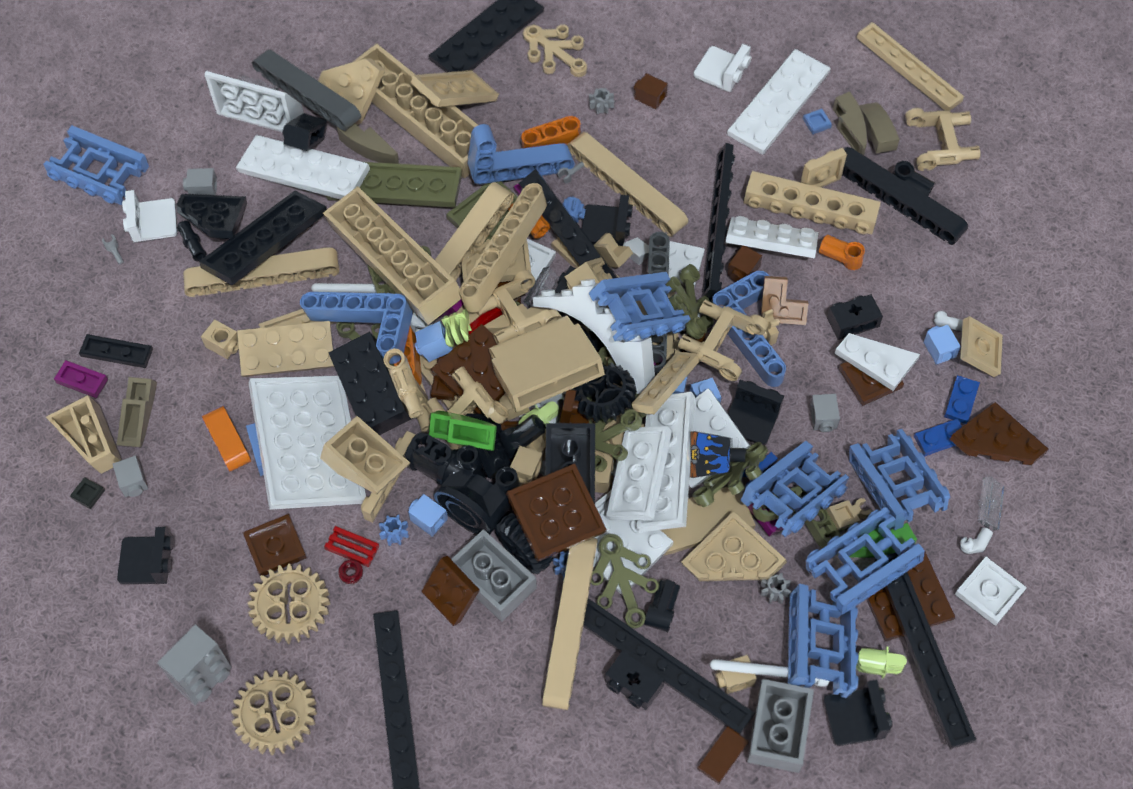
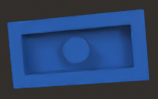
(962, 399)
(937, 437)

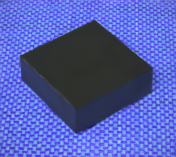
(87, 493)

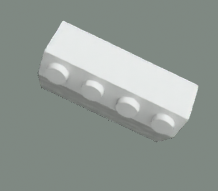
(252, 102)

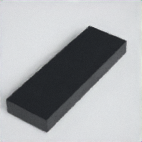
(116, 351)

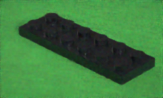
(485, 34)
(263, 237)

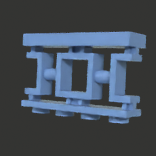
(100, 150)
(652, 293)
(782, 475)
(883, 488)
(876, 575)
(803, 643)

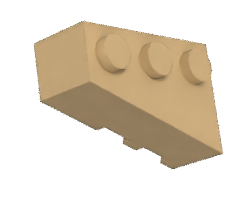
(88, 432)

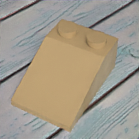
(363, 456)

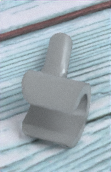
(569, 172)
(112, 247)

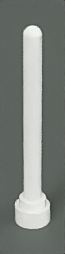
(350, 288)
(759, 669)

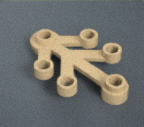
(535, 34)

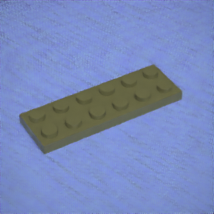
(412, 184)

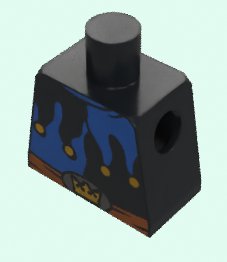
(713, 454)

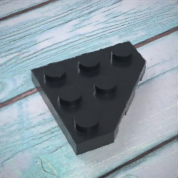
(213, 214)

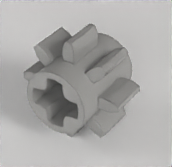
(601, 100)
(772, 593)

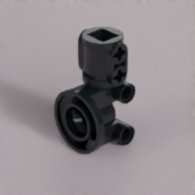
(462, 481)

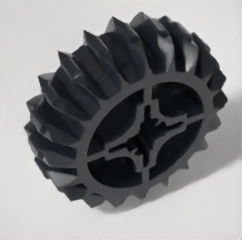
(608, 398)
(515, 542)

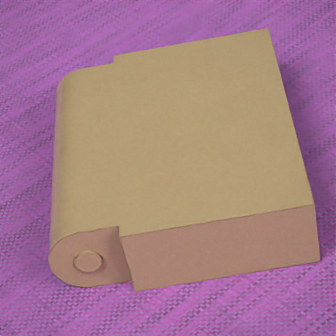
(545, 362)

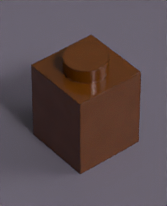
(650, 91)
(744, 263)

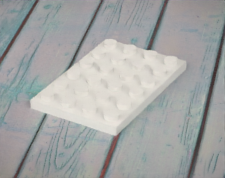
(292, 426)

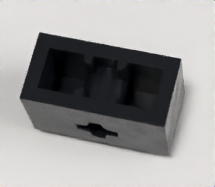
(304, 132)
(854, 316)
(628, 669)

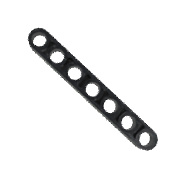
(903, 197)

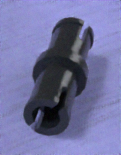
(191, 240)

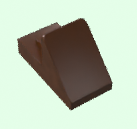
(569, 411)

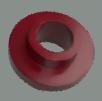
(348, 565)

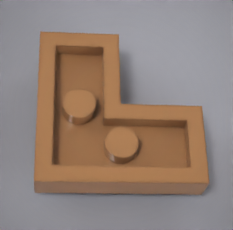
(784, 309)

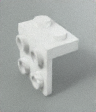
(722, 67)
(150, 218)

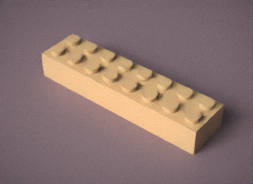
(440, 129)
(393, 255)

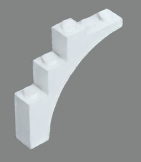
(632, 355)

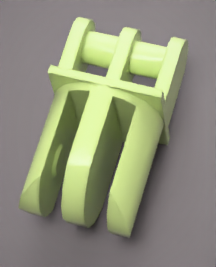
(457, 328)
(545, 413)
(880, 662)

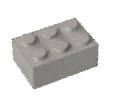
(498, 575)
(195, 665)
(780, 726)

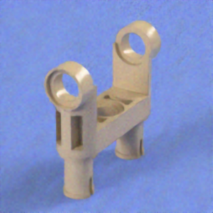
(944, 122)
(503, 299)
(726, 318)
(408, 389)
(473, 396)

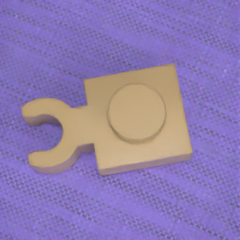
(771, 332)
(846, 515)

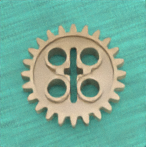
(266, 604)
(297, 705)

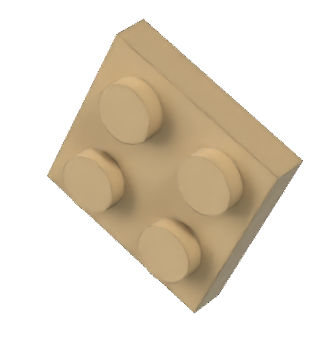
(824, 169)
(981, 346)

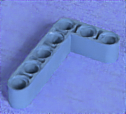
(493, 166)
(382, 308)
(758, 344)

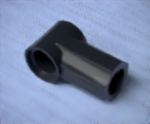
(906, 172)
(521, 435)
(661, 611)

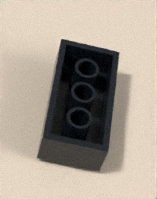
(369, 384)
(572, 445)

